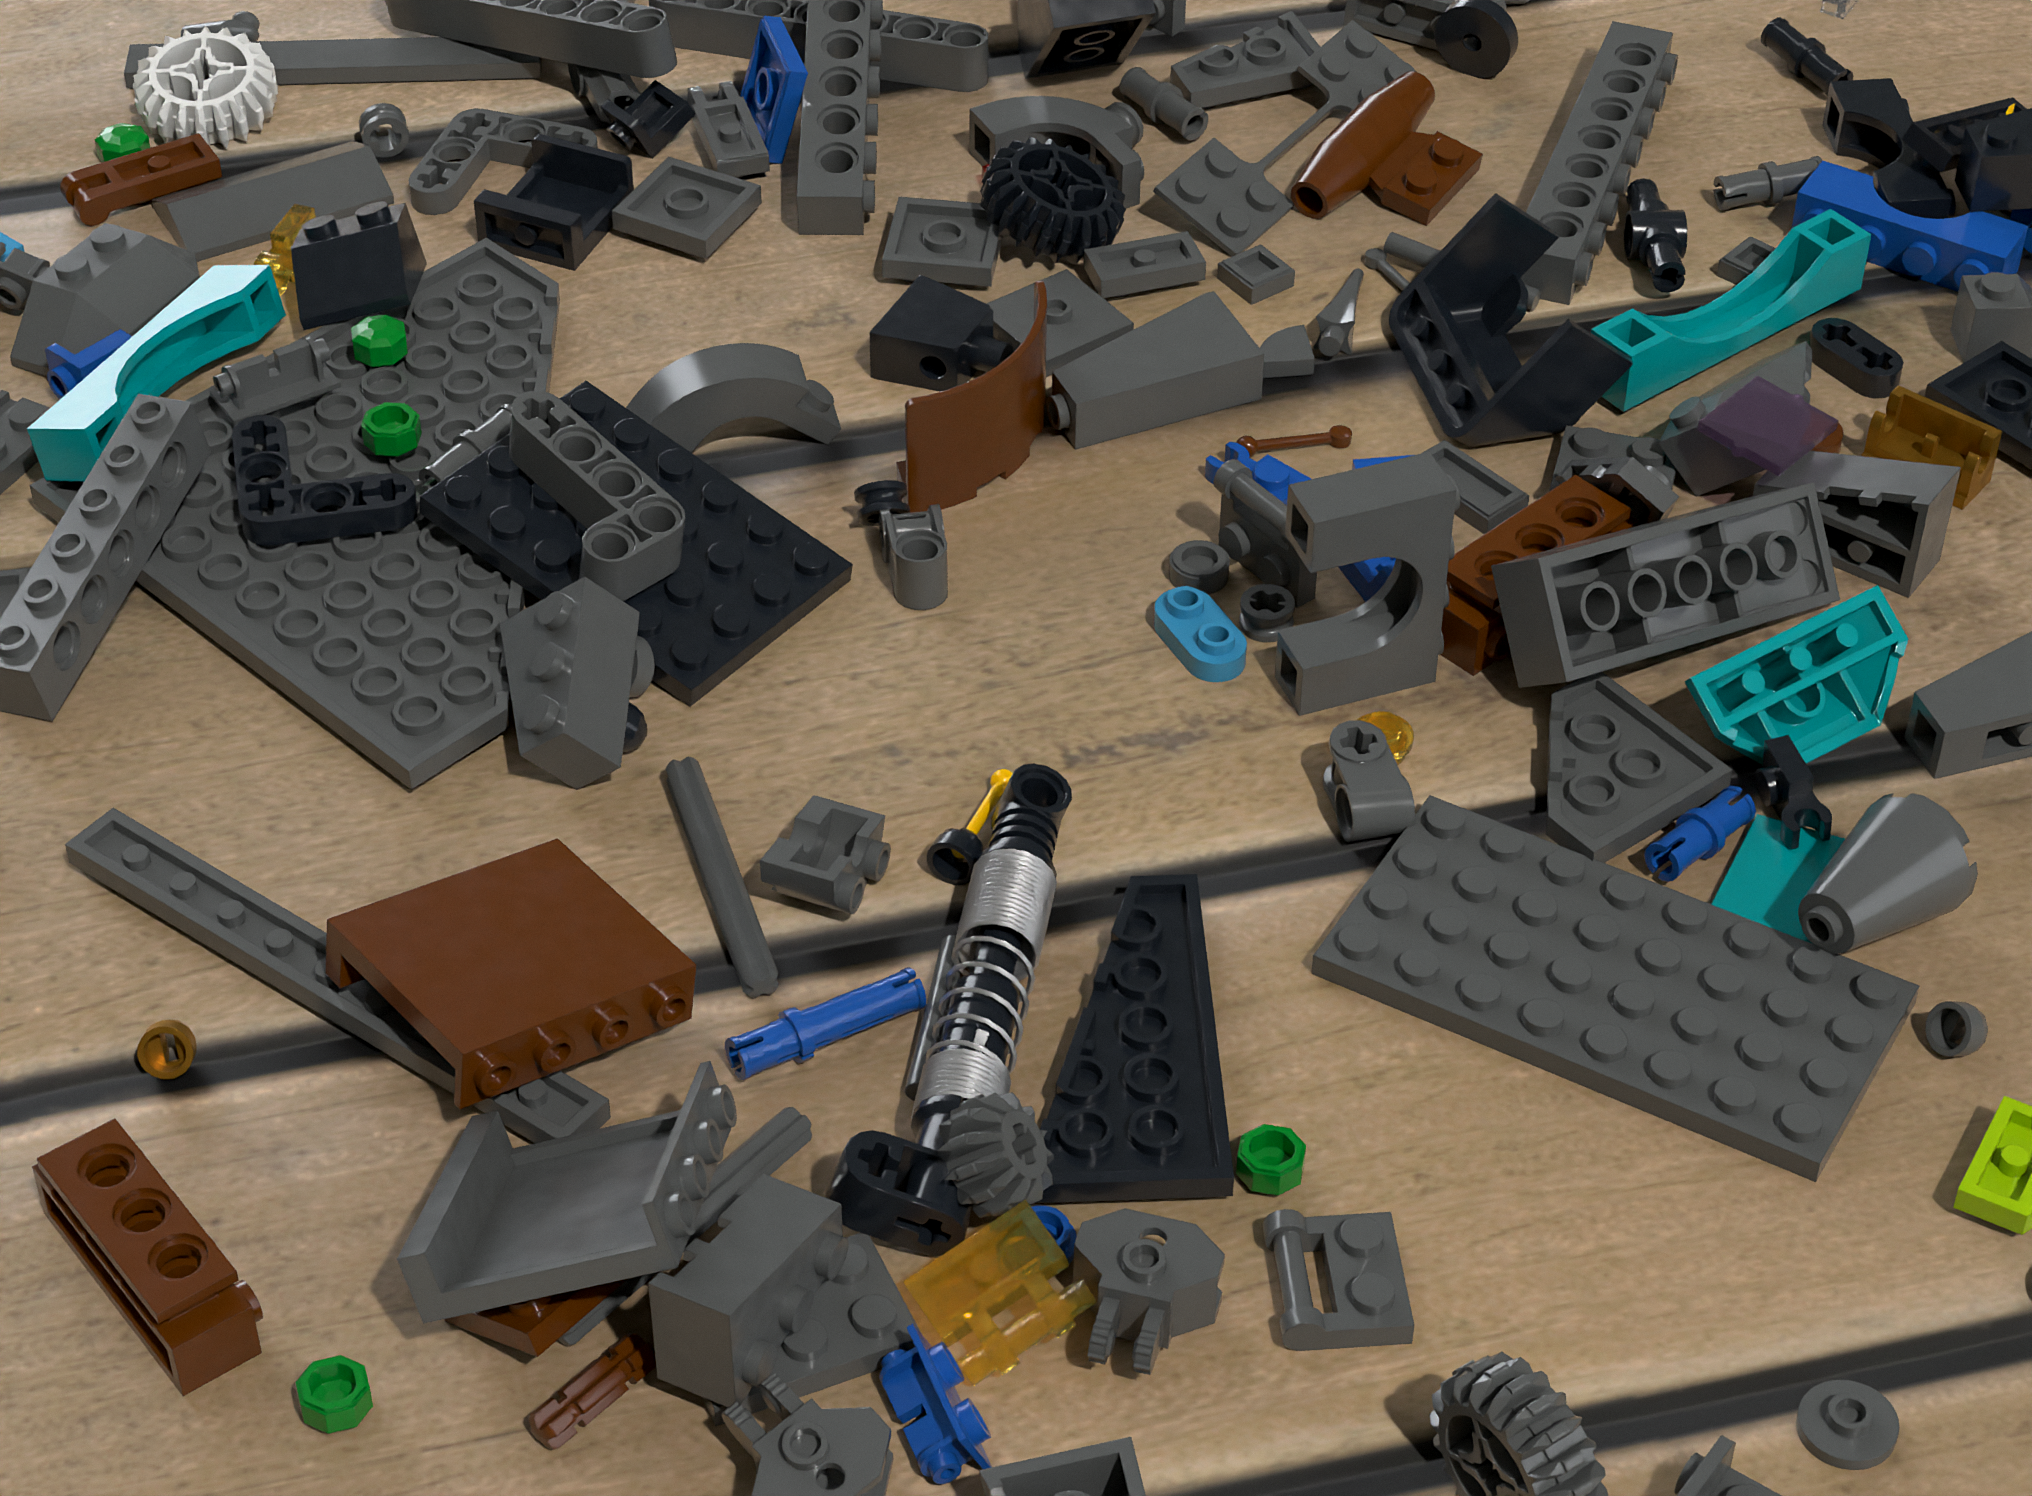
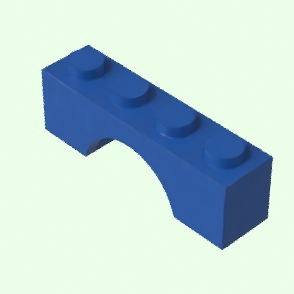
(1909, 244)

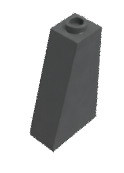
(1158, 375)

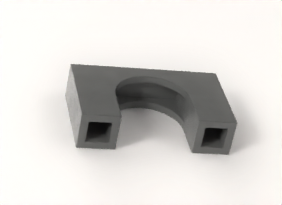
(1395, 636)

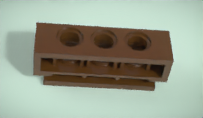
(1565, 515)
(149, 1256)

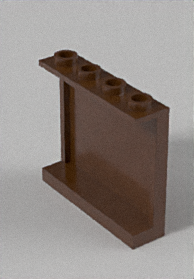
(515, 967)

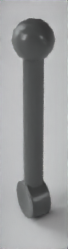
(1376, 259)

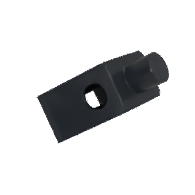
(935, 338)

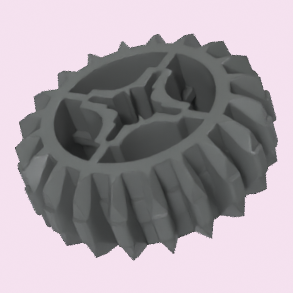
(1511, 1433)

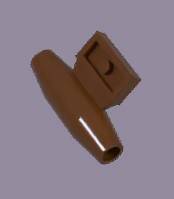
(1383, 150)

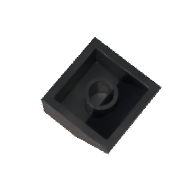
(356, 264)

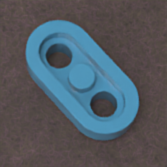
(1200, 634)

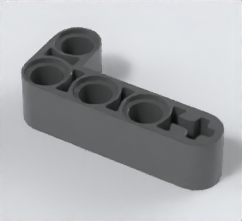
(629, 519)

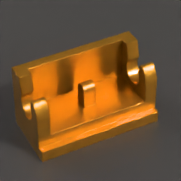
(1935, 434)

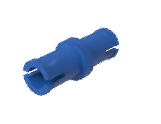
(1700, 833)

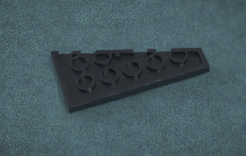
(1143, 1075)

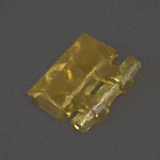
(988, 1275)

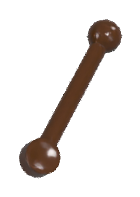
(1338, 436)

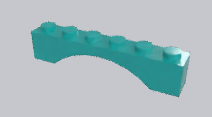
(1804, 274)
(208, 320)

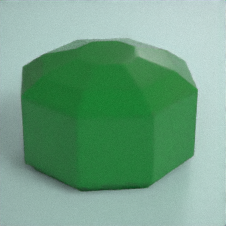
(120, 141)
(379, 340)
(391, 429)
(1271, 1159)
(334, 1394)

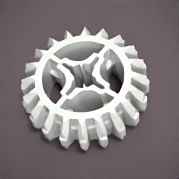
(205, 87)

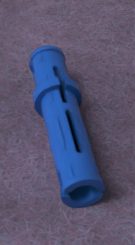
(804, 1031)

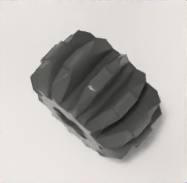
(995, 1154)

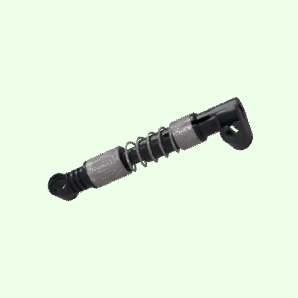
(898, 1185)

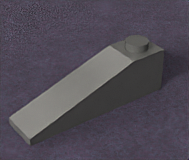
(1706, 462)

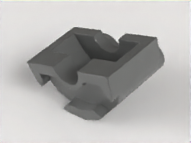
(828, 855)

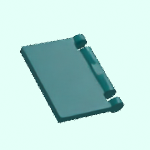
(1771, 878)

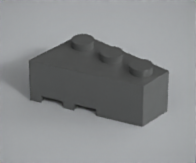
(572, 680)

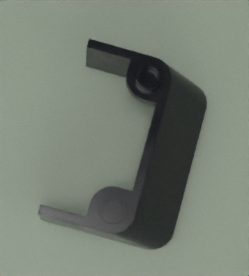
(1455, 340)

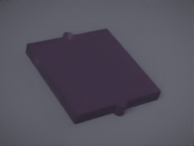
(1767, 425)

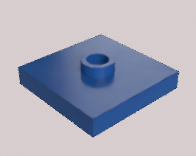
(774, 85)

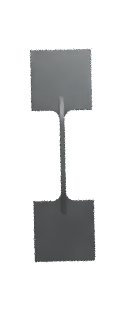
(1232, 197)

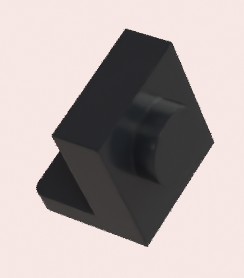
(649, 120)

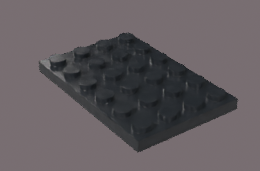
(741, 565)

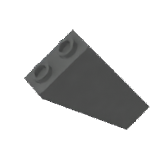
(1976, 713)

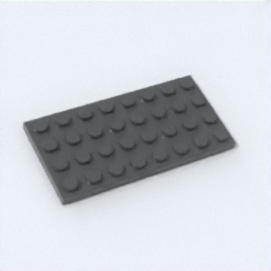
(1619, 985)

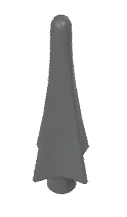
(1338, 318)

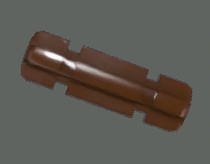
(592, 1391)

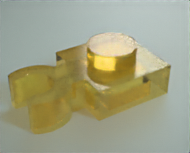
(282, 239)

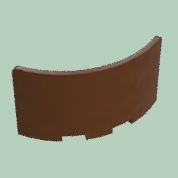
(979, 427)

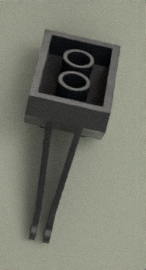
(1078, 33)

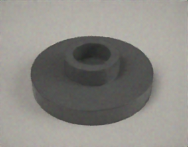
(1847, 1424)

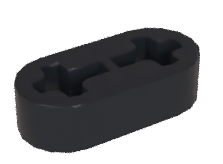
(1855, 357)

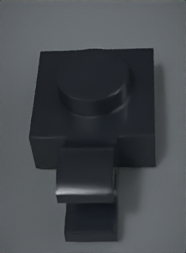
(1788, 787)

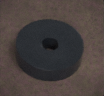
(1465, 52)

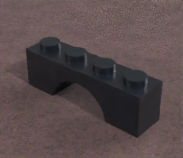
(1867, 124)

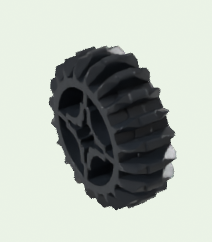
(1051, 199)

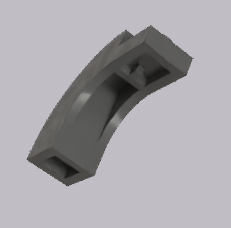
(1067, 123)
(731, 384)

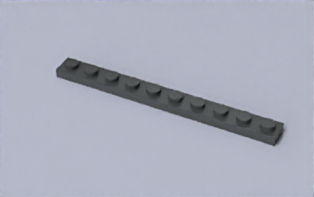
(293, 959)

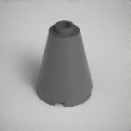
(1888, 875)

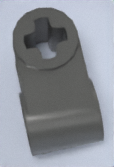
(915, 556)
(1366, 783)

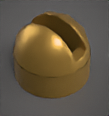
(154, 1049)

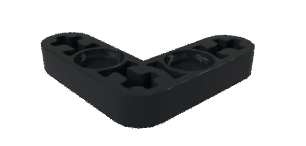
(385, 499)

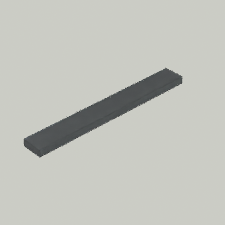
(380, 61)

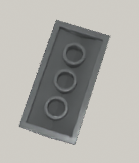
(250, 205)

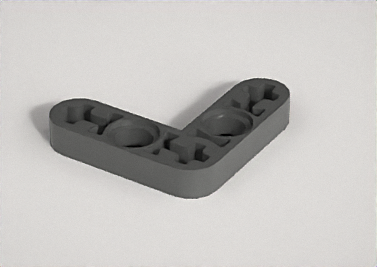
(494, 138)

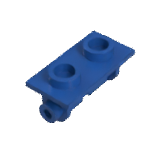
(952, 1428)

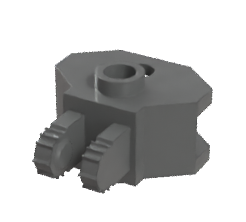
(1145, 1287)
(813, 1447)

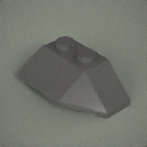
(96, 289)

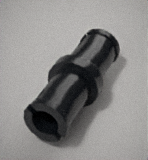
(1804, 55)

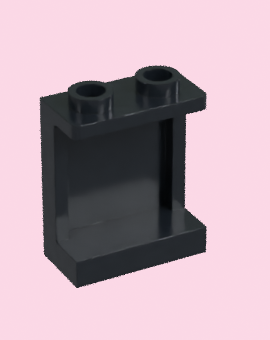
(558, 205)

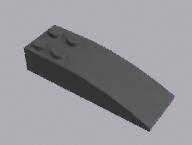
(1664, 585)

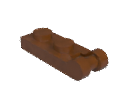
(139, 177)

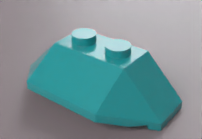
(1809, 682)

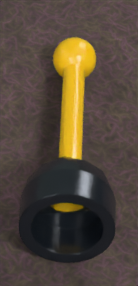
(954, 845)

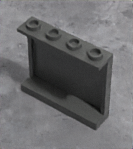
(564, 1209)

